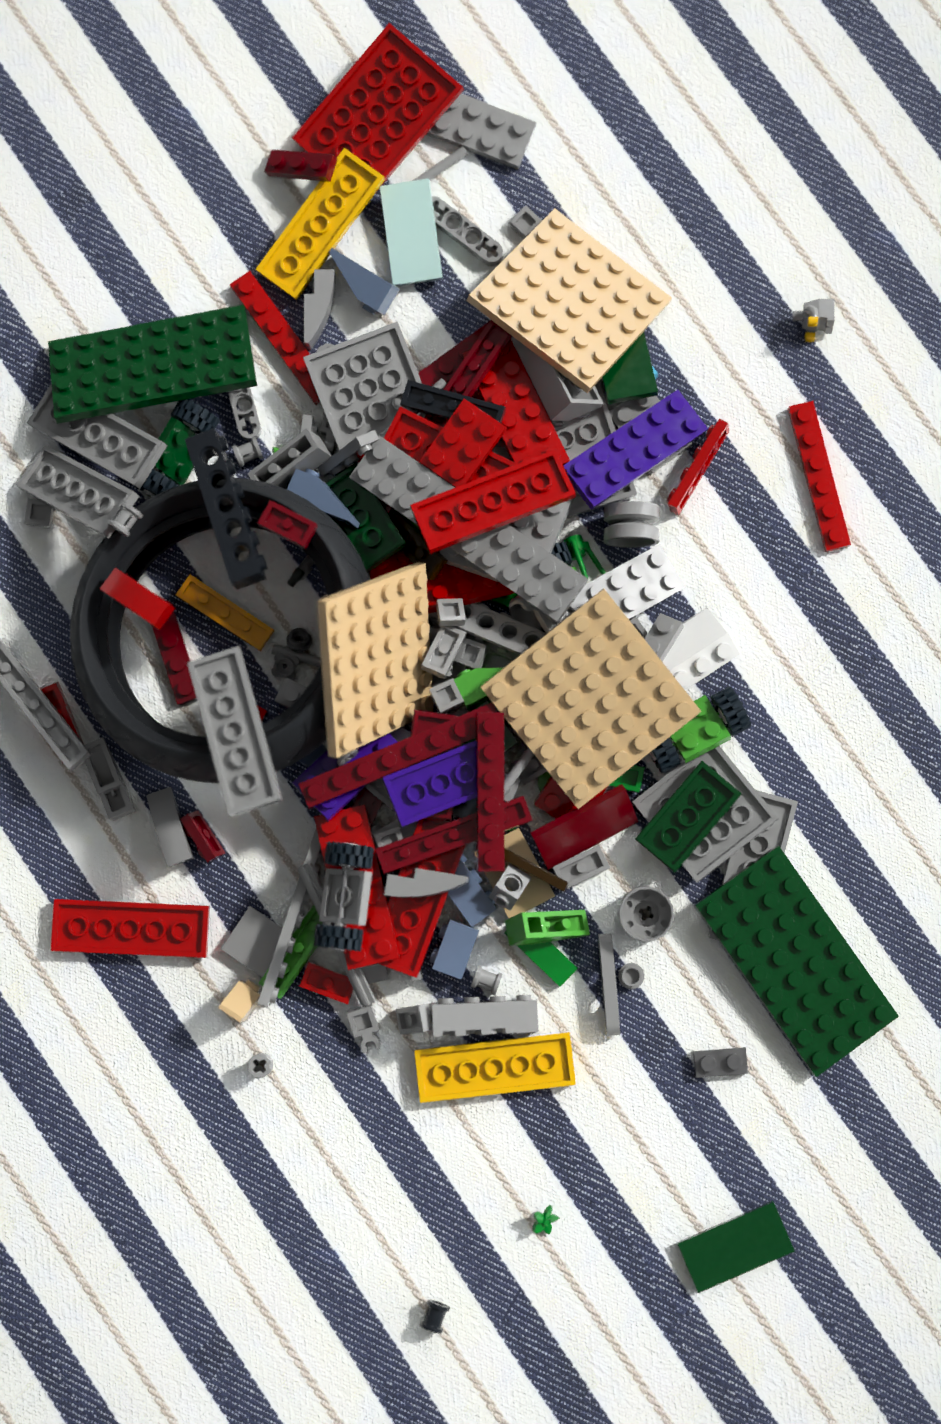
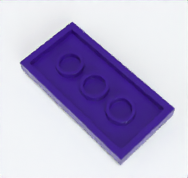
(325, 763)
(434, 784)

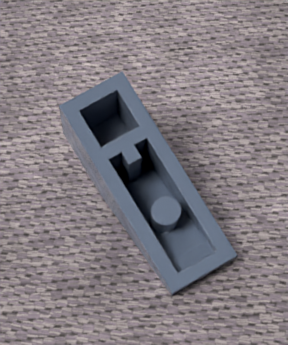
(367, 287)
(316, 491)

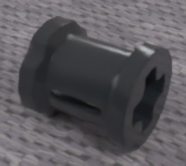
(435, 1316)

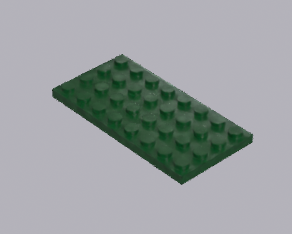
(151, 364)
(796, 961)

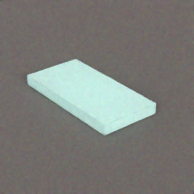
(411, 232)

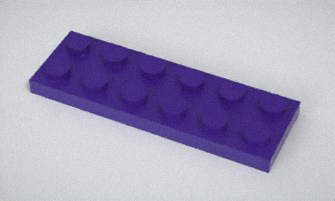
(634, 449)

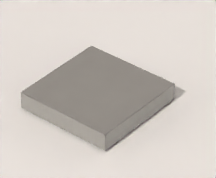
(253, 941)

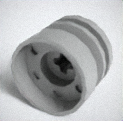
(650, 928)

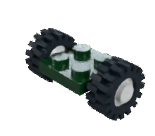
(175, 462)

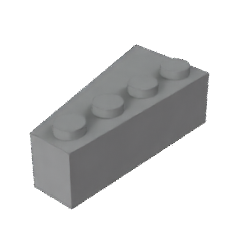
(484, 1017)

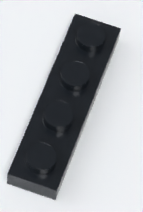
(443, 402)

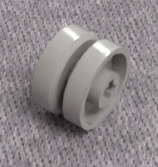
(631, 524)

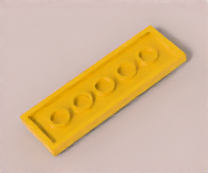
(320, 224)
(494, 1067)

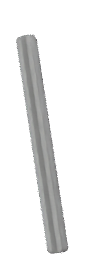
(355, 976)

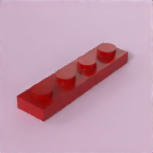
(702, 458)

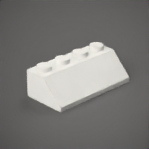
(699, 649)

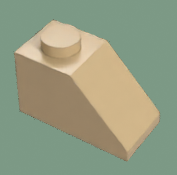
(241, 1000)

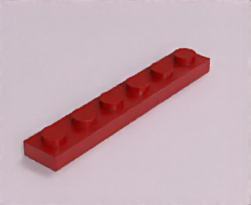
(275, 329)
(819, 476)

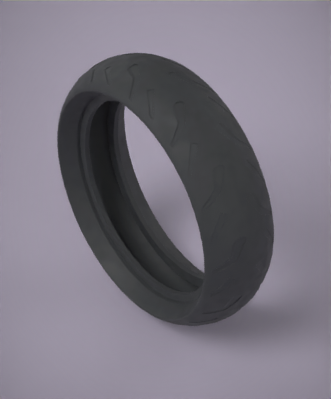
(98, 622)

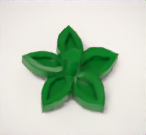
(544, 1221)

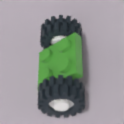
(704, 731)

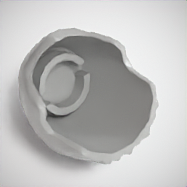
(524, 612)

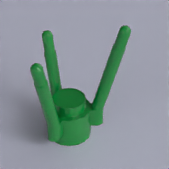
(577, 550)

